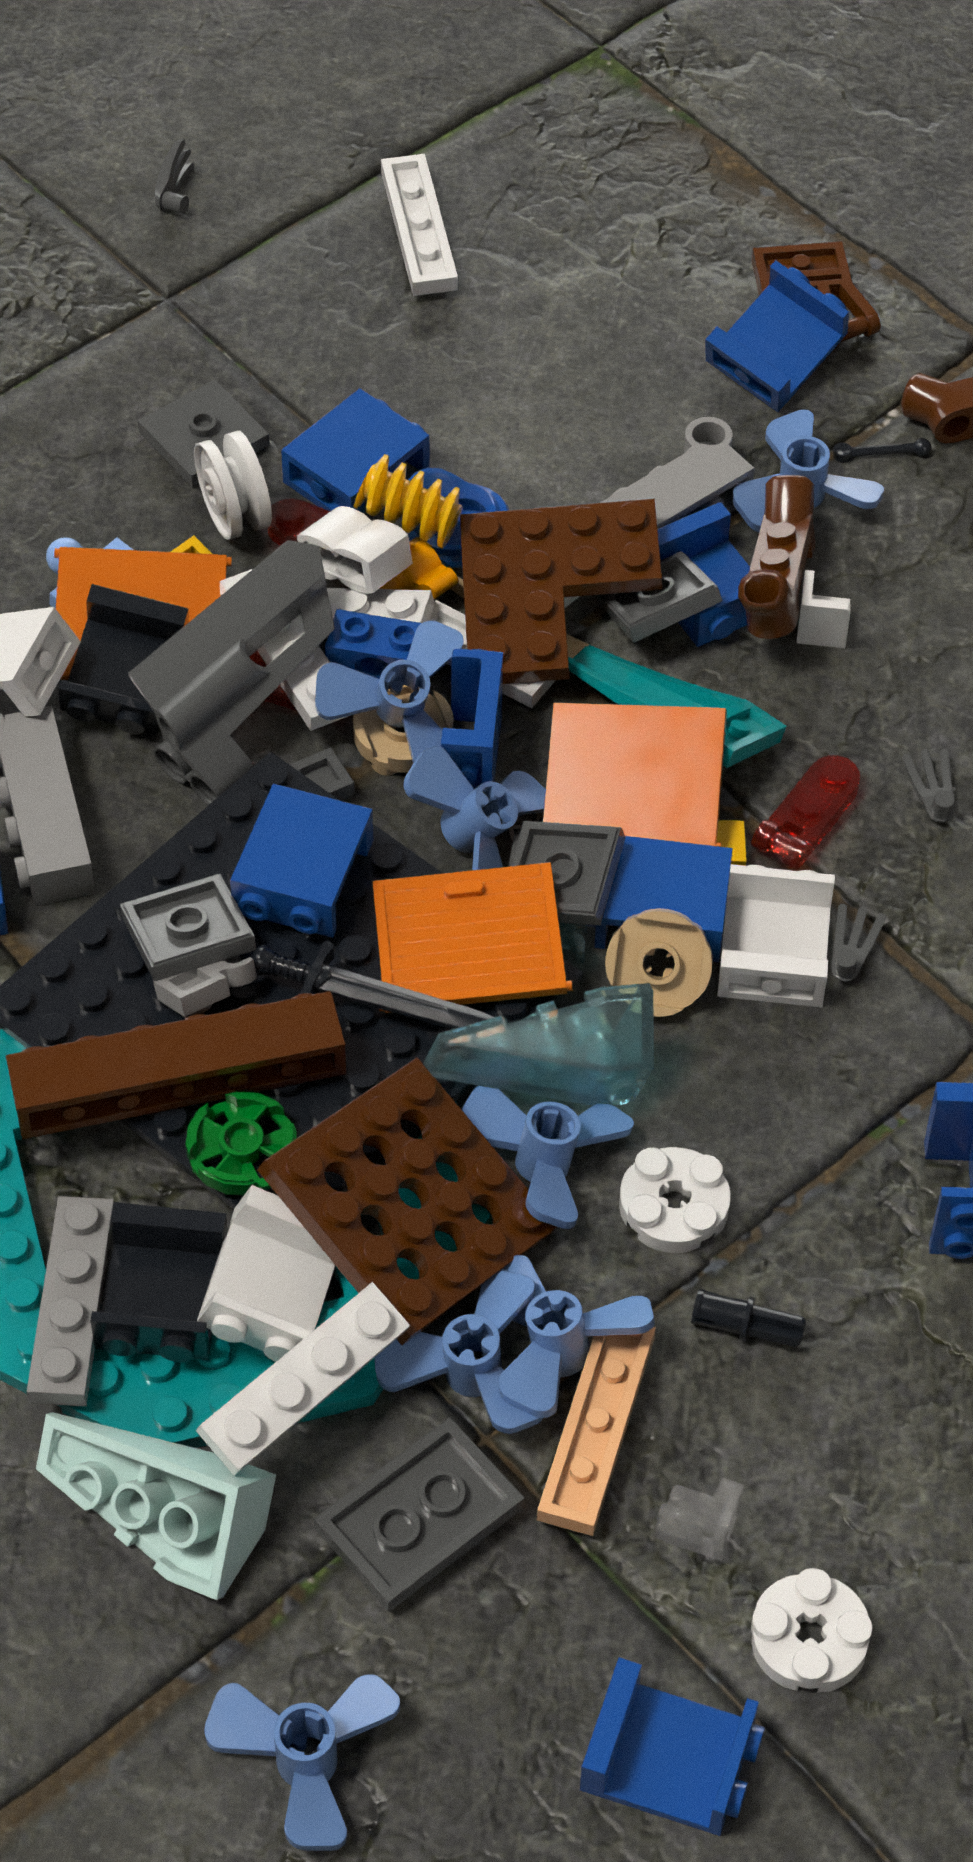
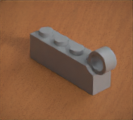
(694, 479)
(43, 810)

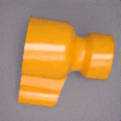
(425, 572)

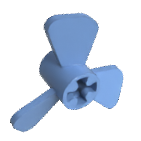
(803, 456)
(350, 692)
(472, 815)
(544, 1144)
(560, 1340)
(432, 1355)
(247, 1726)

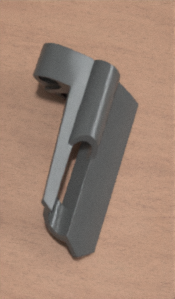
(207, 683)

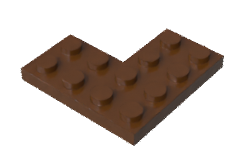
(530, 559)

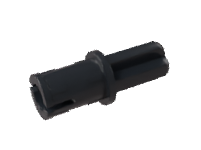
(746, 1318)

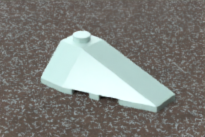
(162, 1498)

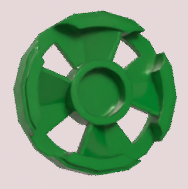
(238, 1141)

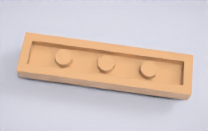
(594, 1431)

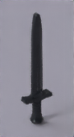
(363, 989)

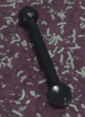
(843, 451)

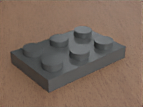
(419, 1514)

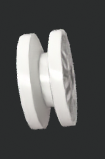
(233, 485)

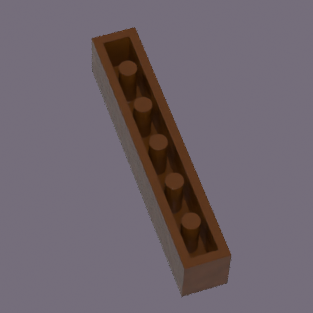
(176, 1064)

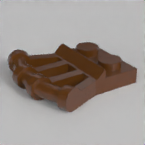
(827, 271)

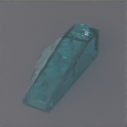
(569, 1054)

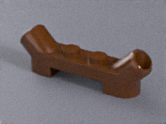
(940, 405)
(779, 557)

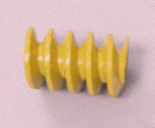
(410, 500)

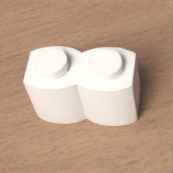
(359, 550)

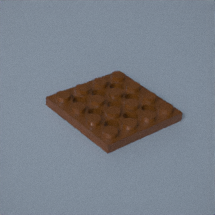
(410, 1163)

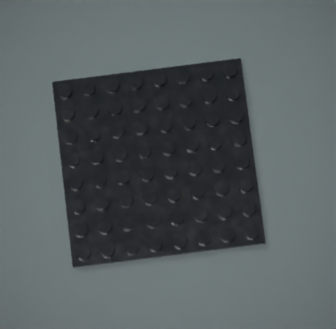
(100, 986)

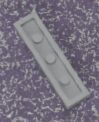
(70, 1293)

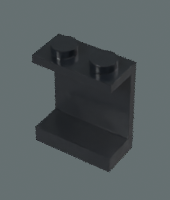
(117, 638)
(158, 1282)

